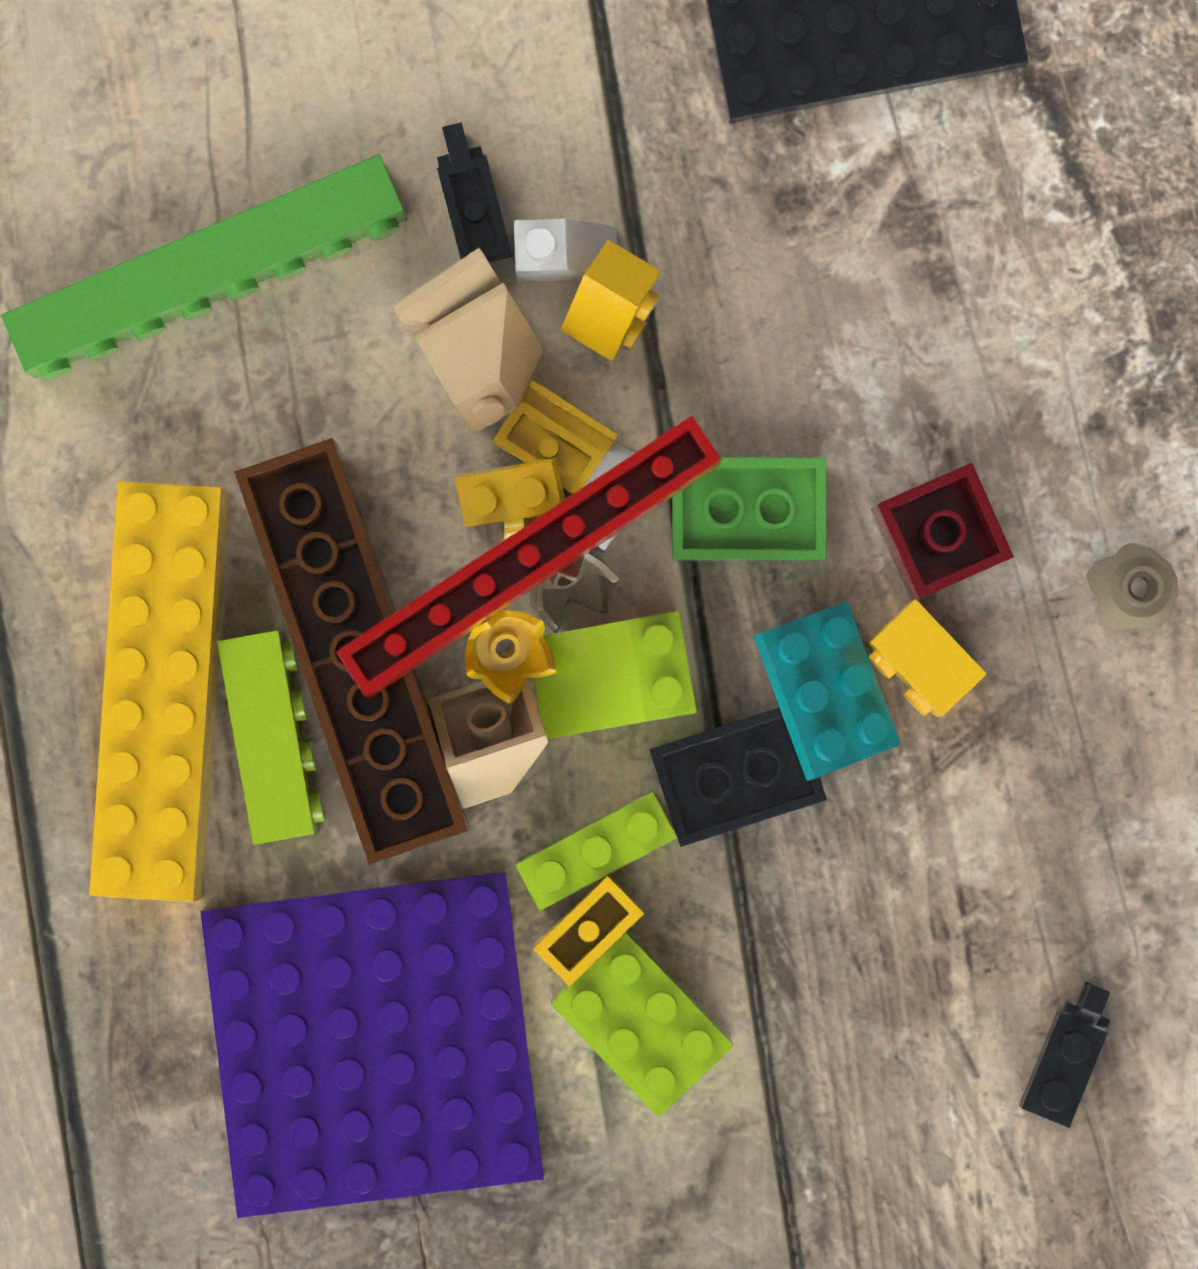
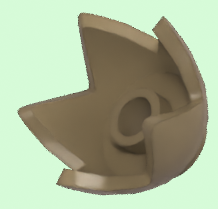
(578, 582)
(1112, 585)

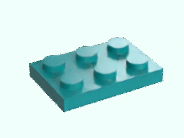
(827, 690)

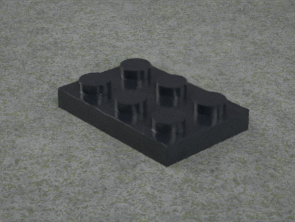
(732, 777)

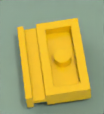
(553, 428)

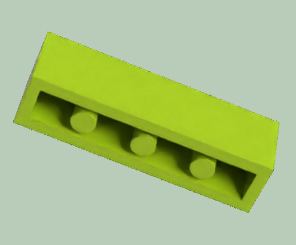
(269, 736)

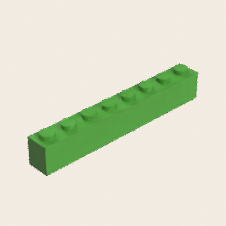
(205, 268)

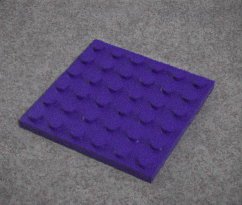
(371, 1044)

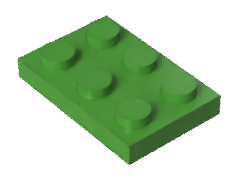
(753, 512)

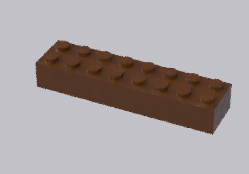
(330, 596)

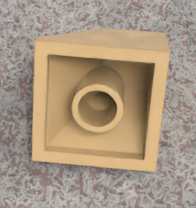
(447, 292)
(483, 356)
(487, 740)

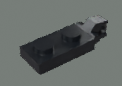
(471, 198)
(1068, 1057)

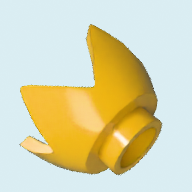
(507, 671)

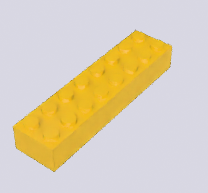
(159, 692)

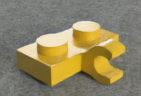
(509, 494)

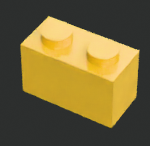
(612, 301)
(924, 660)
(588, 929)

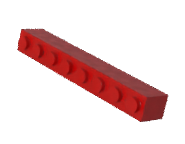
(529, 557)

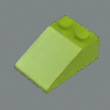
(616, 676)

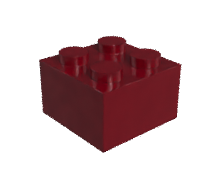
(942, 532)

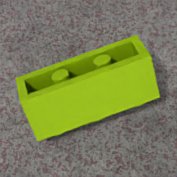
(595, 850)

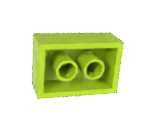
(642, 1024)

